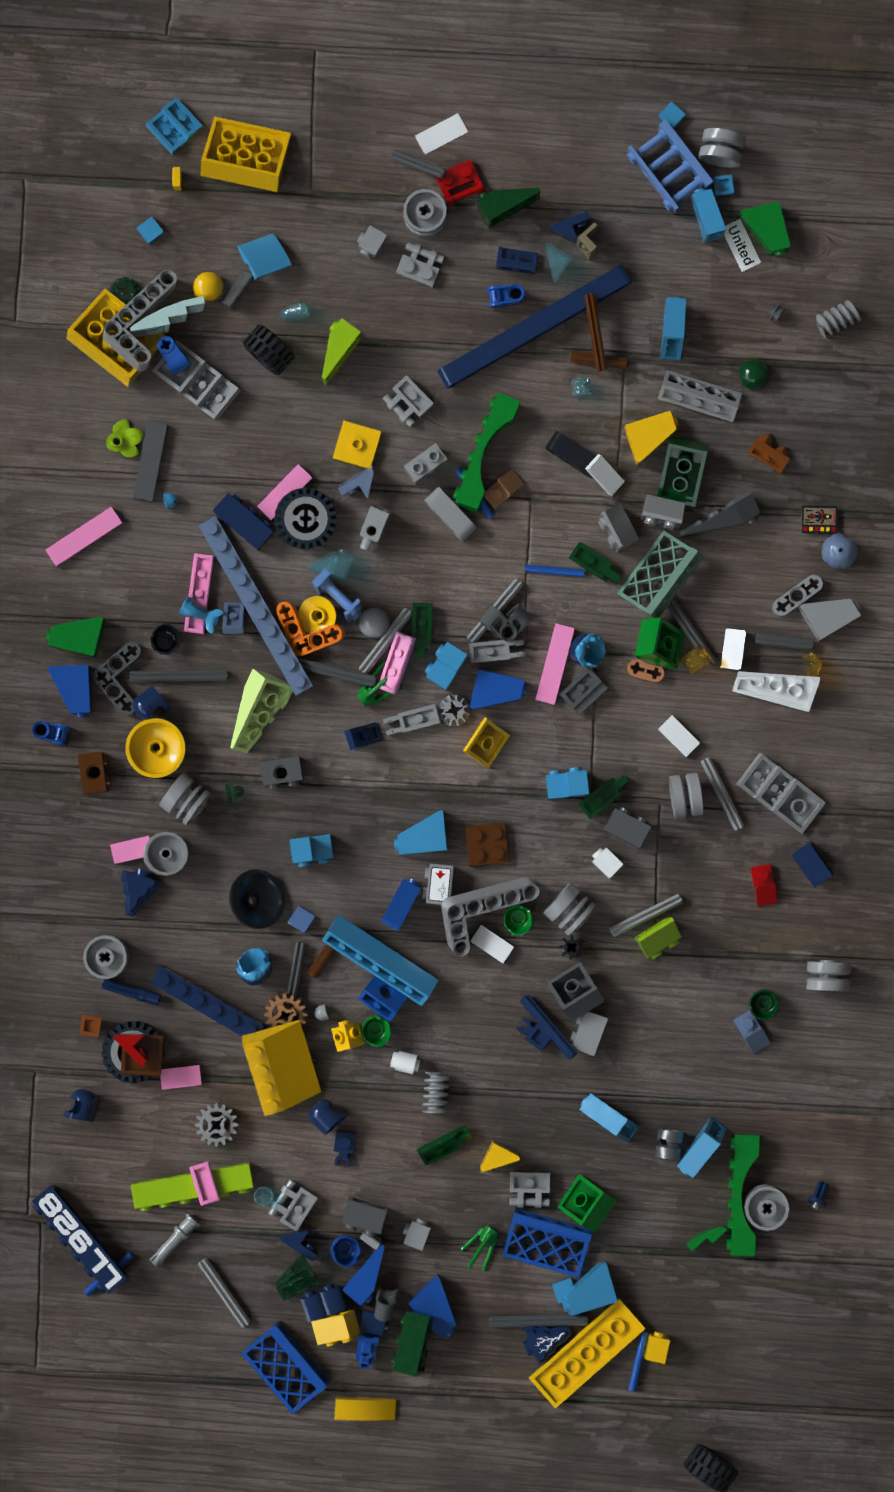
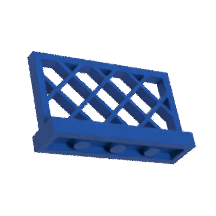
(552, 1226)
(300, 1360)

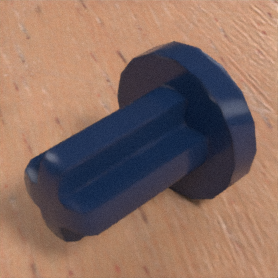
(819, 1195)

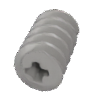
(837, 317)
(436, 1092)

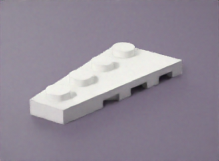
(778, 688)

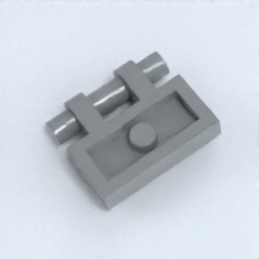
(417, 270)
(412, 396)
(529, 1183)
(299, 1207)

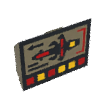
(819, 519)

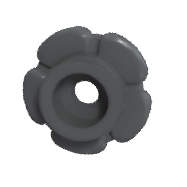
(775, 313)

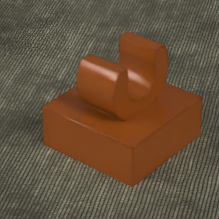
(90, 1025)

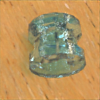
(580, 387)
(263, 1199)

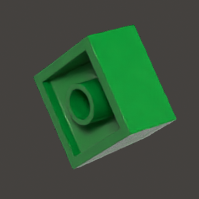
(659, 643)
(587, 1203)

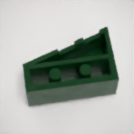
(412, 1343)

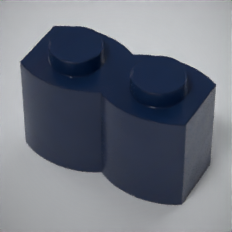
(323, 1302)

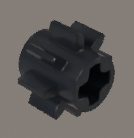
(577, 947)

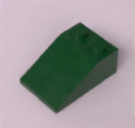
(502, 204)
(683, 470)

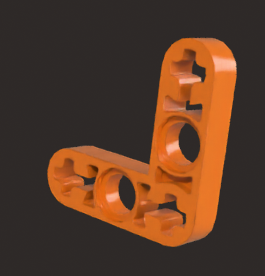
(301, 636)

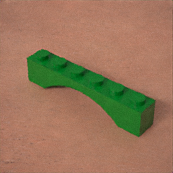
(502, 415)
(745, 1152)

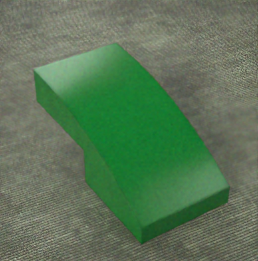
(711, 1233)

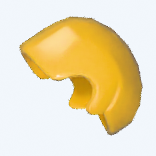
(208, 285)

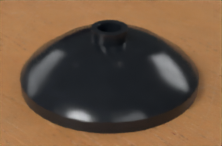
(266, 896)

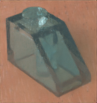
(335, 562)

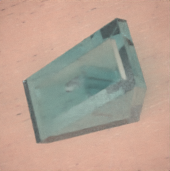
(557, 261)

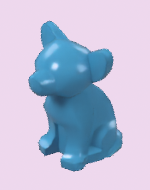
(196, 610)

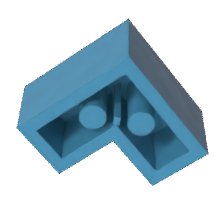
(447, 665)
(567, 784)
(311, 849)

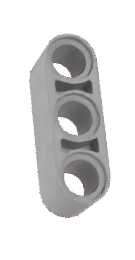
(450, 514)

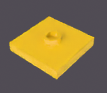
(356, 444)

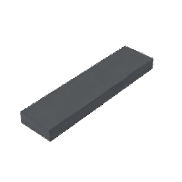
(150, 461)

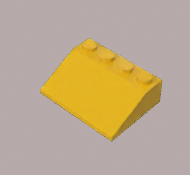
(245, 154)
(88, 332)
(281, 1066)

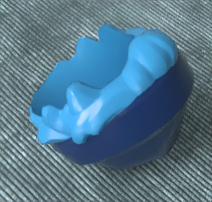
(588, 650)
(254, 966)

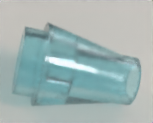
(297, 311)

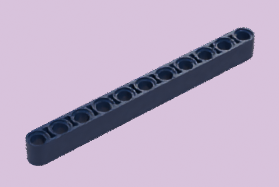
(533, 327)

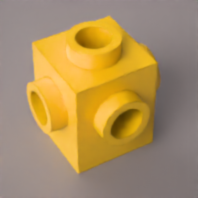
(347, 1035)

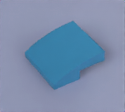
(174, 125)
(264, 256)

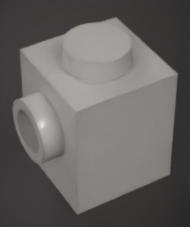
(371, 242)
(416, 1233)

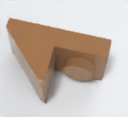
(503, 489)

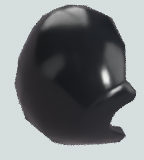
(165, 639)

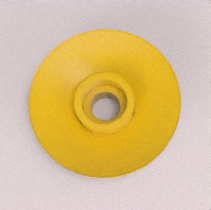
(309, 610)

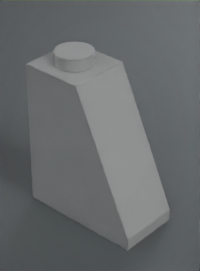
(829, 615)

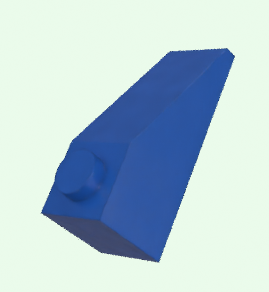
(363, 1282)

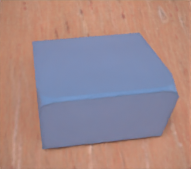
(301, 919)

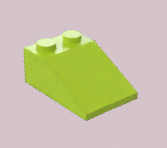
(341, 343)
(658, 937)

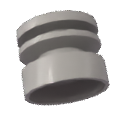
(185, 799)
(569, 909)

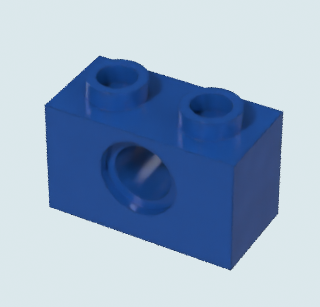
(382, 998)

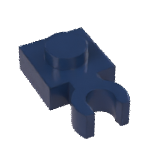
(536, 1035)
(344, 1144)

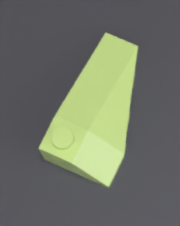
(259, 703)

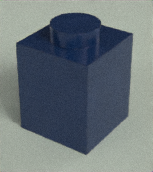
(371, 1325)

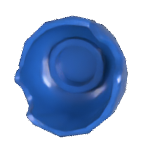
(345, 1250)

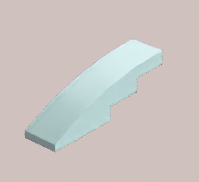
(160, 320)

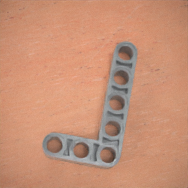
(135, 315)
(481, 906)

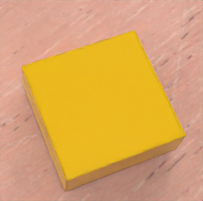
(177, 178)

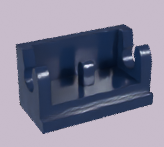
(516, 260)
(812, 864)

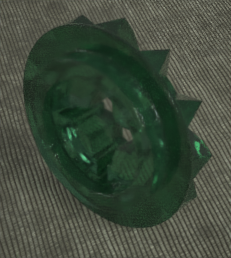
(122, 283)

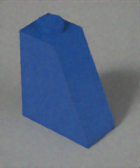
(74, 687)
(496, 689)
(401, 904)
(434, 1301)

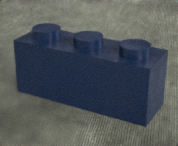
(244, 521)

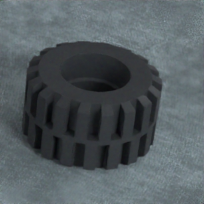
(268, 349)
(710, 1468)

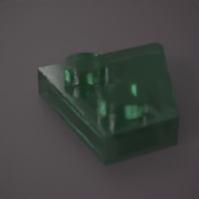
(296, 1278)

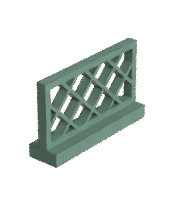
(674, 580)

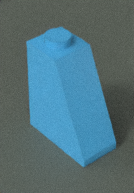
(708, 215)
(673, 328)
(423, 836)
(608, 1117)
(702, 1147)
(590, 1292)

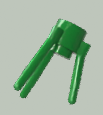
(368, 695)
(488, 1237)

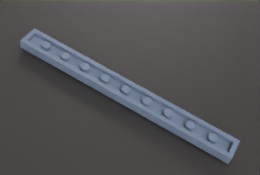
(255, 606)

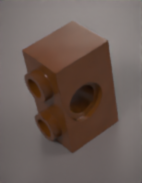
(86, 763)

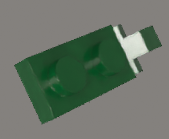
(594, 563)
(422, 627)
(602, 796)
(444, 1145)

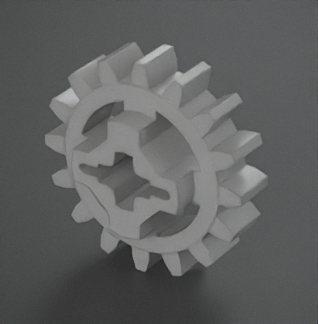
(210, 1117)

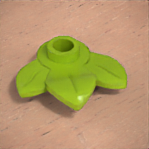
(127, 437)

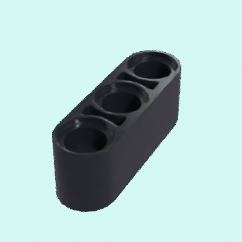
(570, 452)

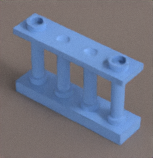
(677, 148)
(324, 584)

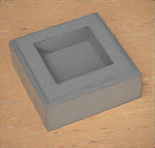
(373, 1241)

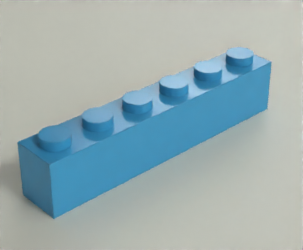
(380, 960)

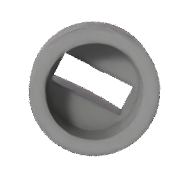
(322, 1012)

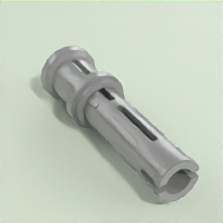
(180, 1233)

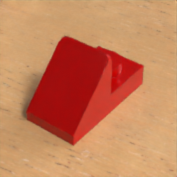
(763, 885)
(127, 1042)

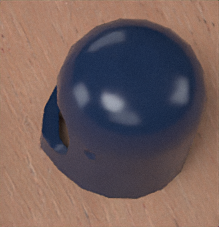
(147, 702)
(84, 1106)
(324, 1117)

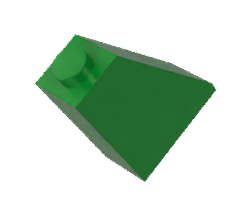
(768, 227)
(77, 636)

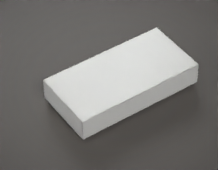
(604, 475)
(679, 736)
(492, 944)

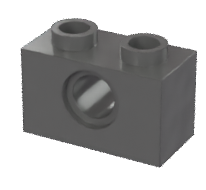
(269, 770)

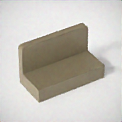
(584, 243)

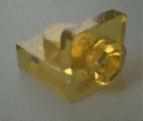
(696, 659)
(816, 664)

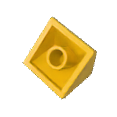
(486, 742)
(498, 1156)

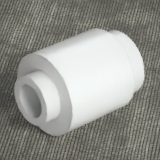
(405, 1062)

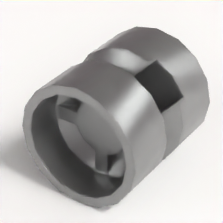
(669, 1144)

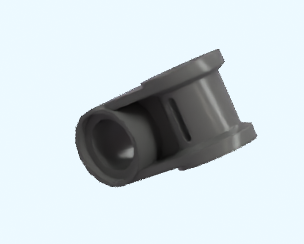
(385, 1304)

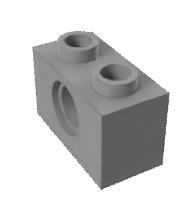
(425, 464)

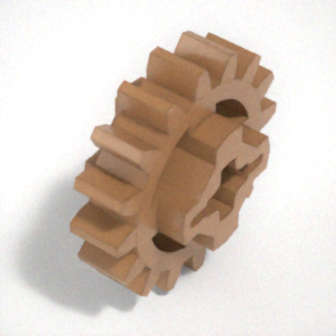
(282, 1005)

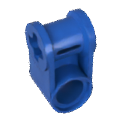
(503, 295)
(174, 356)
(53, 732)

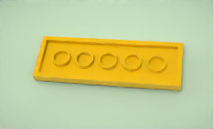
(586, 1353)

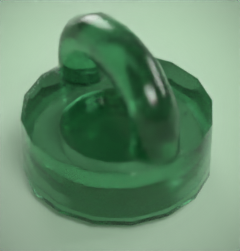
(230, 792)

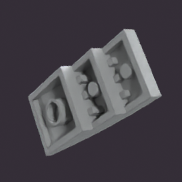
(200, 384)
(780, 793)

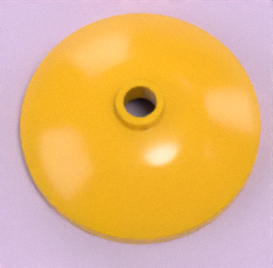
(151, 762)

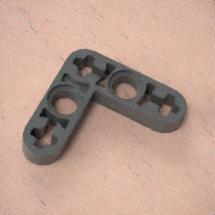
(113, 673)

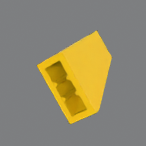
(649, 434)

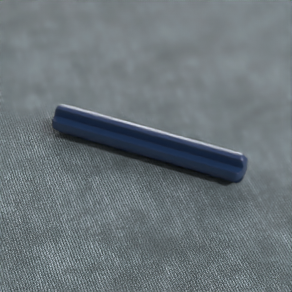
(549, 1027)

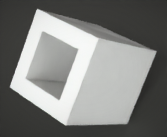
(606, 862)

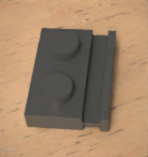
(583, 691)

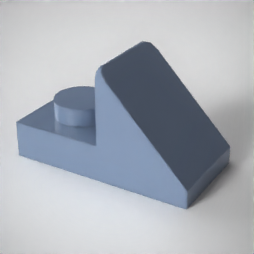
(362, 479)
(233, 618)
(751, 1031)

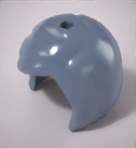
(836, 559)

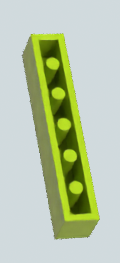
(182, 1188)

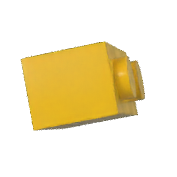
(335, 1328)

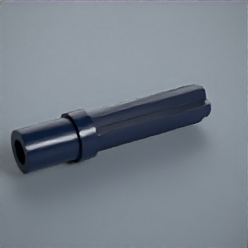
(142, 995)

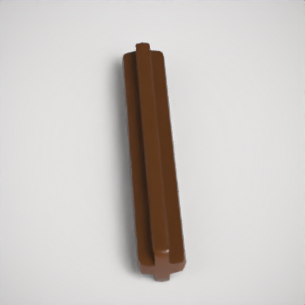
(595, 332)

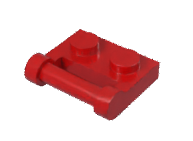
(457, 177)

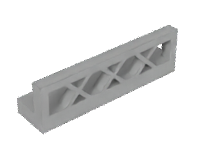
(699, 398)

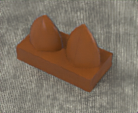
(763, 451)

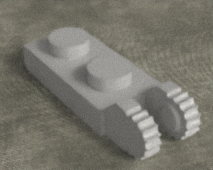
(494, 651)
(414, 719)

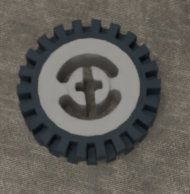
(284, 518)
(110, 1050)

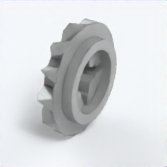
(462, 714)

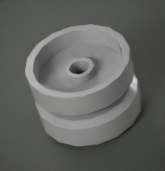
(722, 147)
(427, 201)
(686, 795)
(153, 853)
(95, 961)
(828, 975)
(774, 1215)

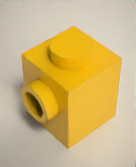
(657, 1347)

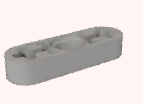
(805, 582)

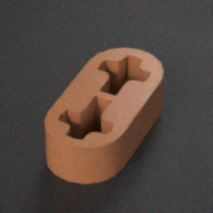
(643, 675)

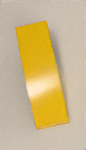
(364, 1408)

